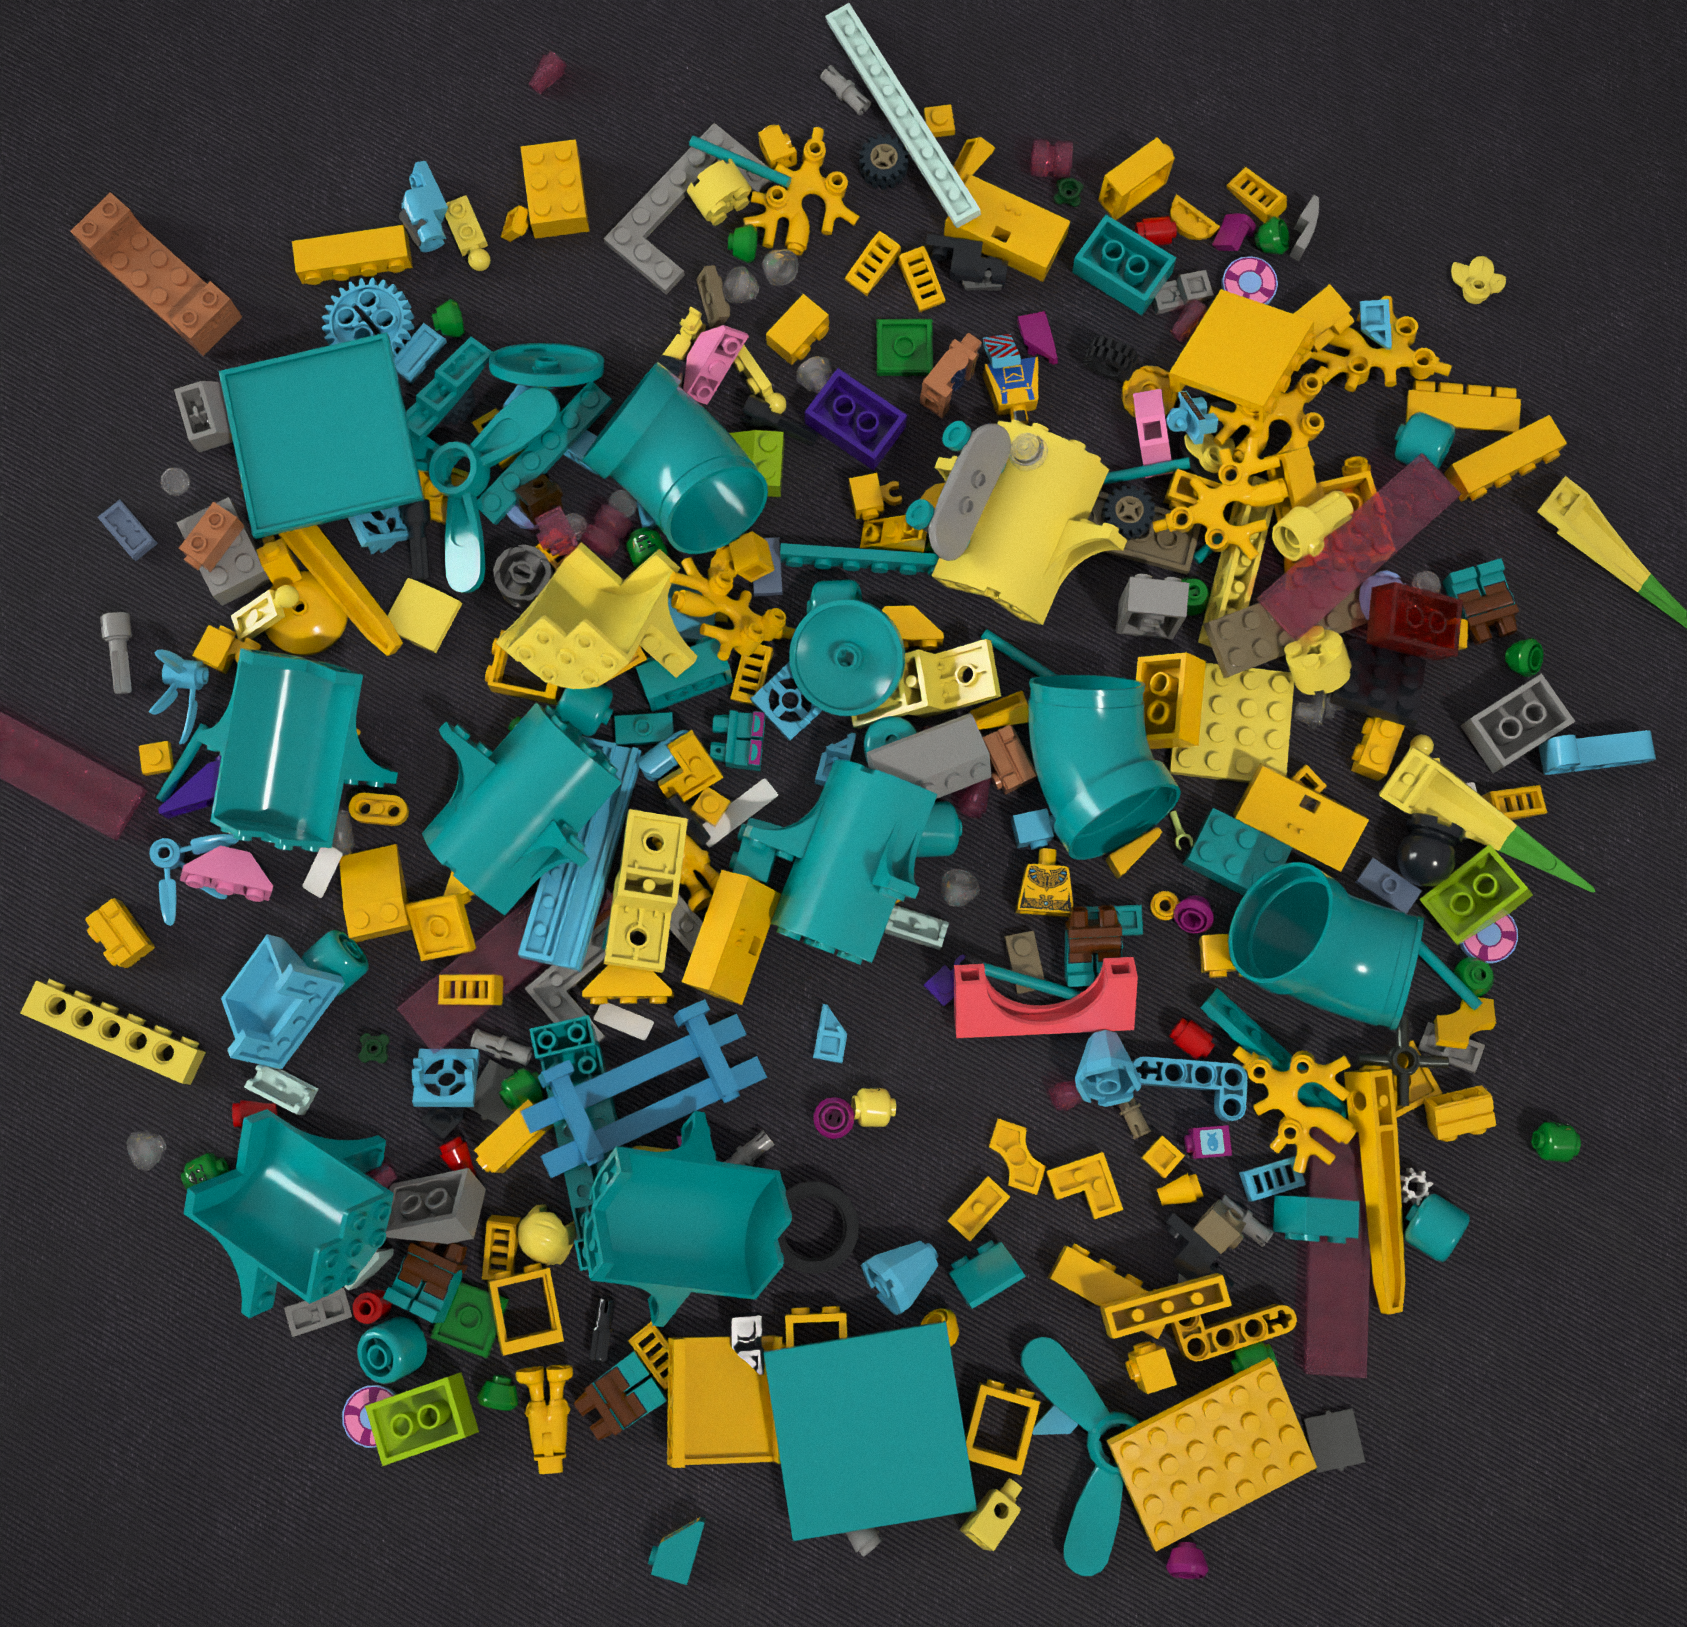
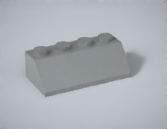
(938, 757)

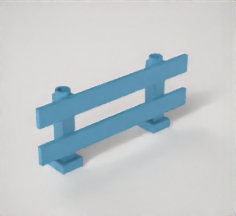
(571, 1101)

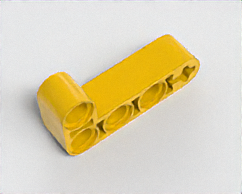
(1236, 1329)

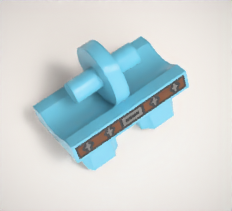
(1192, 418)

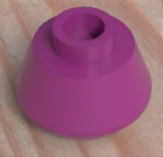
(1193, 914)
(837, 1108)
(1187, 1562)

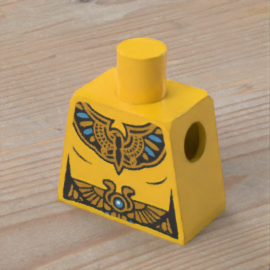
(1045, 887)

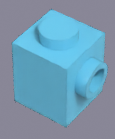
(1033, 829)

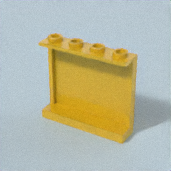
(1244, 352)
(718, 1404)

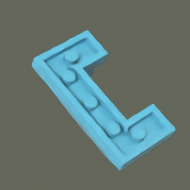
(276, 1003)

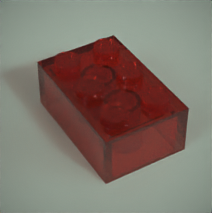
(1414, 621)

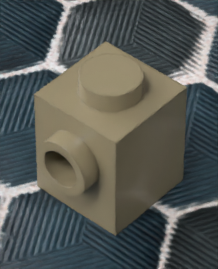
(1221, 1227)

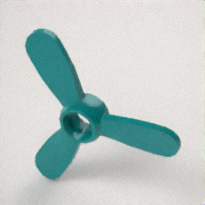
(505, 435)
(1099, 1505)

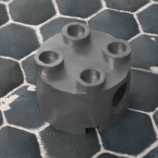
(522, 574)

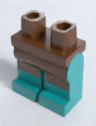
(1485, 599)
(1087, 938)
(428, 1280)
(614, 1403)

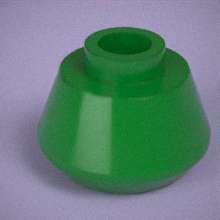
(1273, 236)
(744, 243)
(449, 319)
(1197, 596)
(1525, 657)
(1475, 975)
(498, 1393)

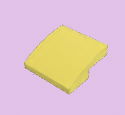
(423, 614)

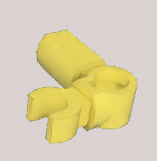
(690, 331)

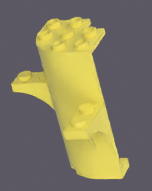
(1032, 528)
(593, 622)

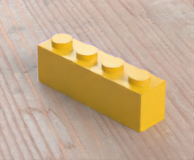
(352, 255)
(1506, 458)
(1300, 482)
(1095, 1280)
(1165, 1305)

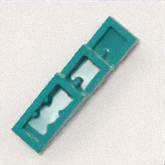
(447, 387)

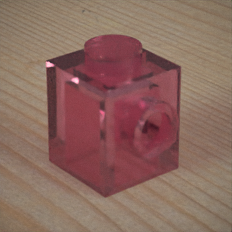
(555, 532)

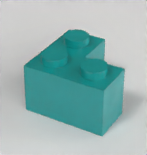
(1315, 1217)

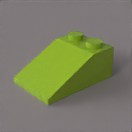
(767, 454)
(1476, 895)
(422, 1419)

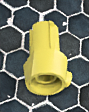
(1304, 528)

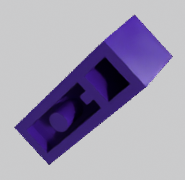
(195, 793)

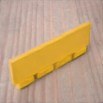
(1327, 312)
(1468, 411)

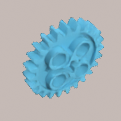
(388, 306)

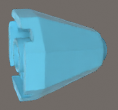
(1106, 1071)
(901, 1274)

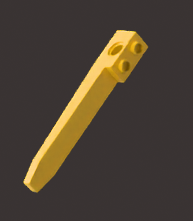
(343, 586)
(1374, 1117)

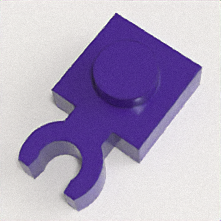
(942, 983)

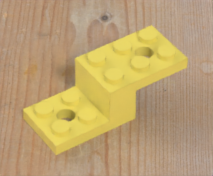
(936, 683)
(645, 891)

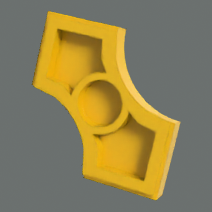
(1456, 1028)
(1023, 1169)

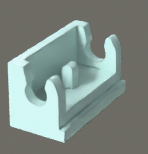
(916, 927)
(282, 1089)

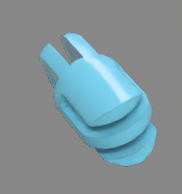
(659, 758)

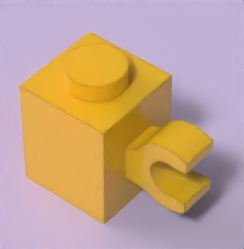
(868, 496)
(278, 562)

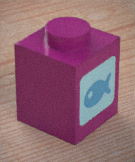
(1208, 1142)

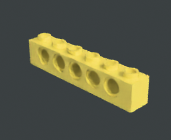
(1235, 572)
(42, 1007)

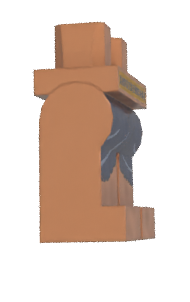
(950, 374)

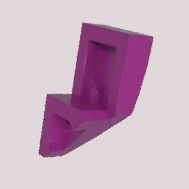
(1038, 335)

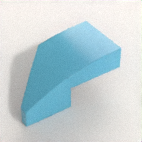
(838, 751)

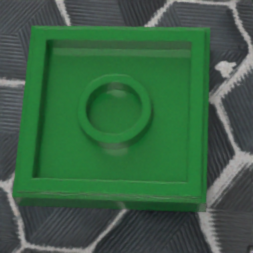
(904, 347)
(470, 1321)

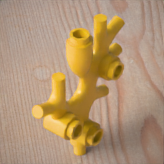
(803, 182)
(1363, 357)
(1288, 409)
(1211, 502)
(748, 626)
(1283, 1095)

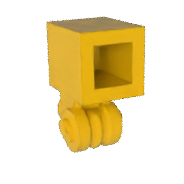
(745, 556)
(220, 648)

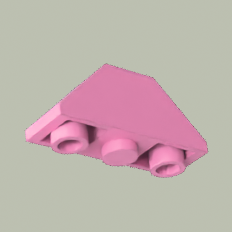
(711, 360)
(1152, 428)
(228, 873)

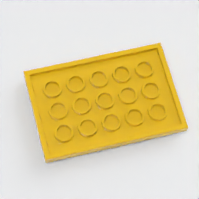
(1212, 1454)

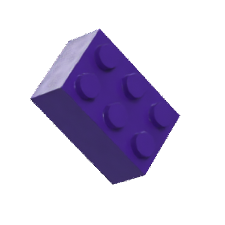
(855, 419)

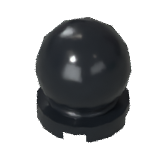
(1428, 852)

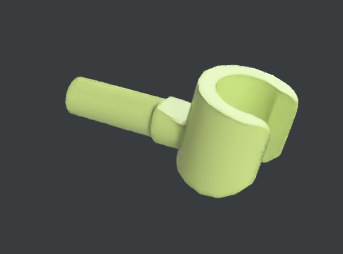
(1179, 830)

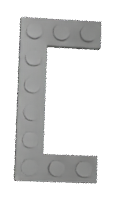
(630, 234)
(552, 986)

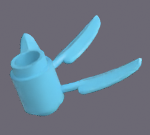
(180, 674)
(167, 887)

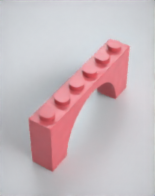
(1103, 1006)

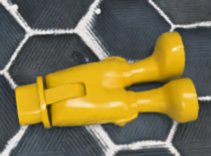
(699, 860)
(549, 1421)

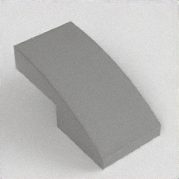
(1306, 225)
(1184, 290)
(1465, 1059)
(321, 1313)

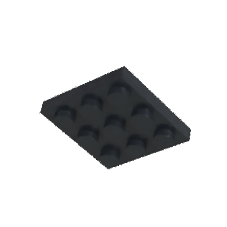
(1382, 683)

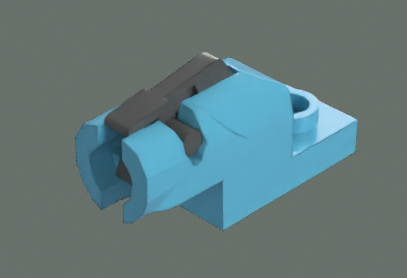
(424, 209)

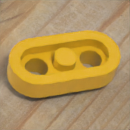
(379, 809)

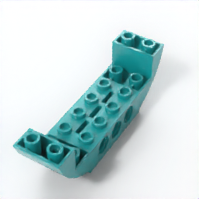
(576, 1042)

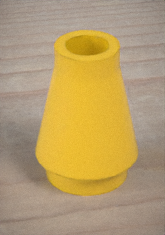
(1182, 1190)

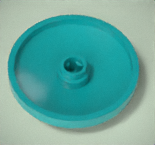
(546, 365)
(847, 657)

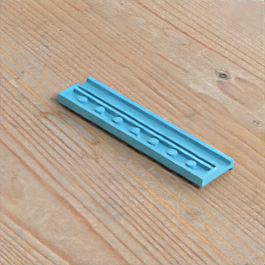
(572, 895)

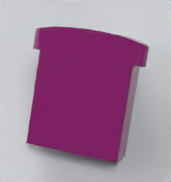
(1233, 231)

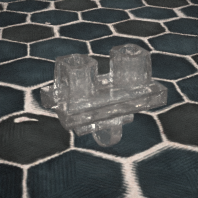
(1314, 712)

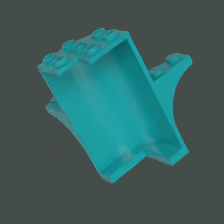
(288, 750)
(519, 805)
(850, 859)
(294, 1211)
(685, 1223)

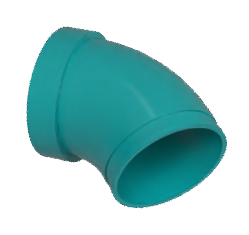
(679, 465)
(1096, 761)
(1324, 946)

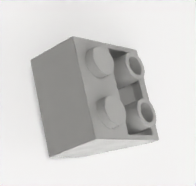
(204, 414)

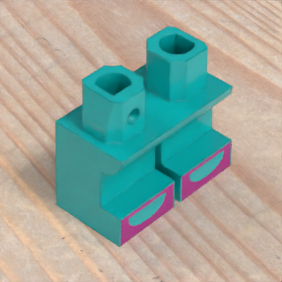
(744, 739)

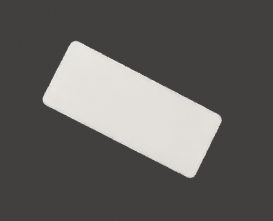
(322, 871)
(624, 1020)

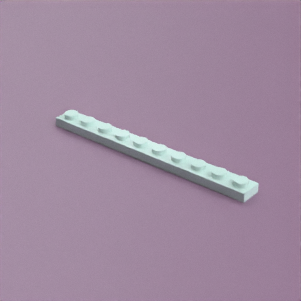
(903, 116)

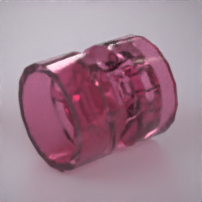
(1051, 158)
(606, 531)

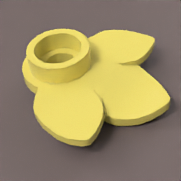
(1477, 279)
(1208, 451)

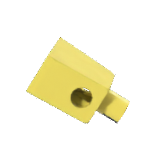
(984, 1526)

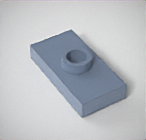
(127, 530)
(771, 583)
(1388, 886)

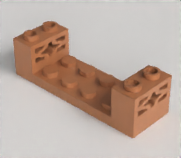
(156, 275)

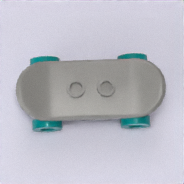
(966, 489)

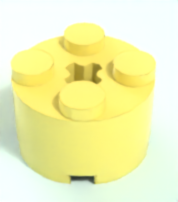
(720, 191)
(1318, 661)

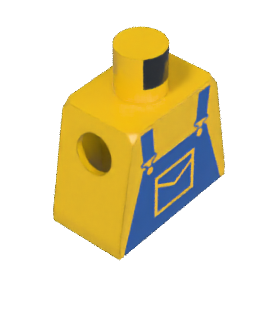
(1013, 388)

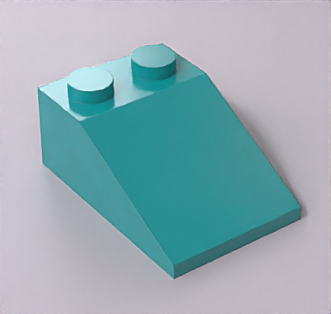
(985, 1273)

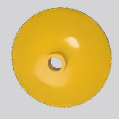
(315, 626)

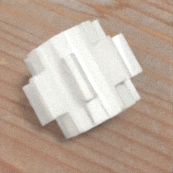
(1418, 1178)

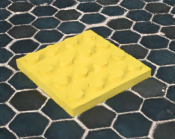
(1240, 726)

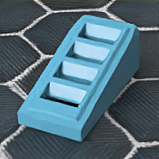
(1250, 1186)

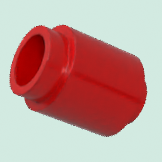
(1157, 230)
(1192, 1038)
(371, 1307)

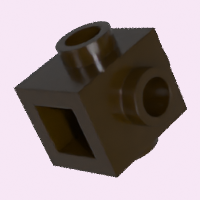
(538, 497)

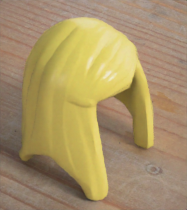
(545, 1237)

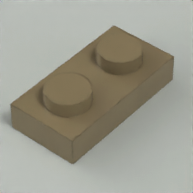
(712, 296)
(1024, 957)

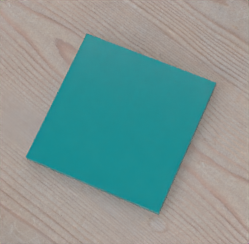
(321, 435)
(869, 1431)

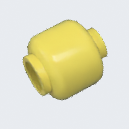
(873, 1107)

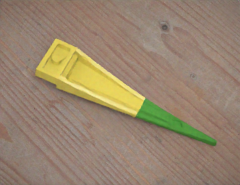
(1589, 531)
(1432, 789)

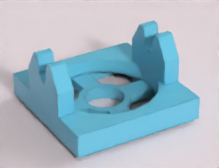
(384, 540)
(761, 701)
(463, 1098)

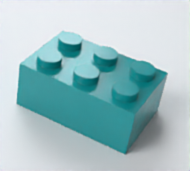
(1123, 264)
(701, 677)
(1233, 852)

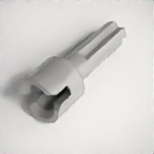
(117, 631)

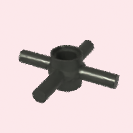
(1414, 1061)

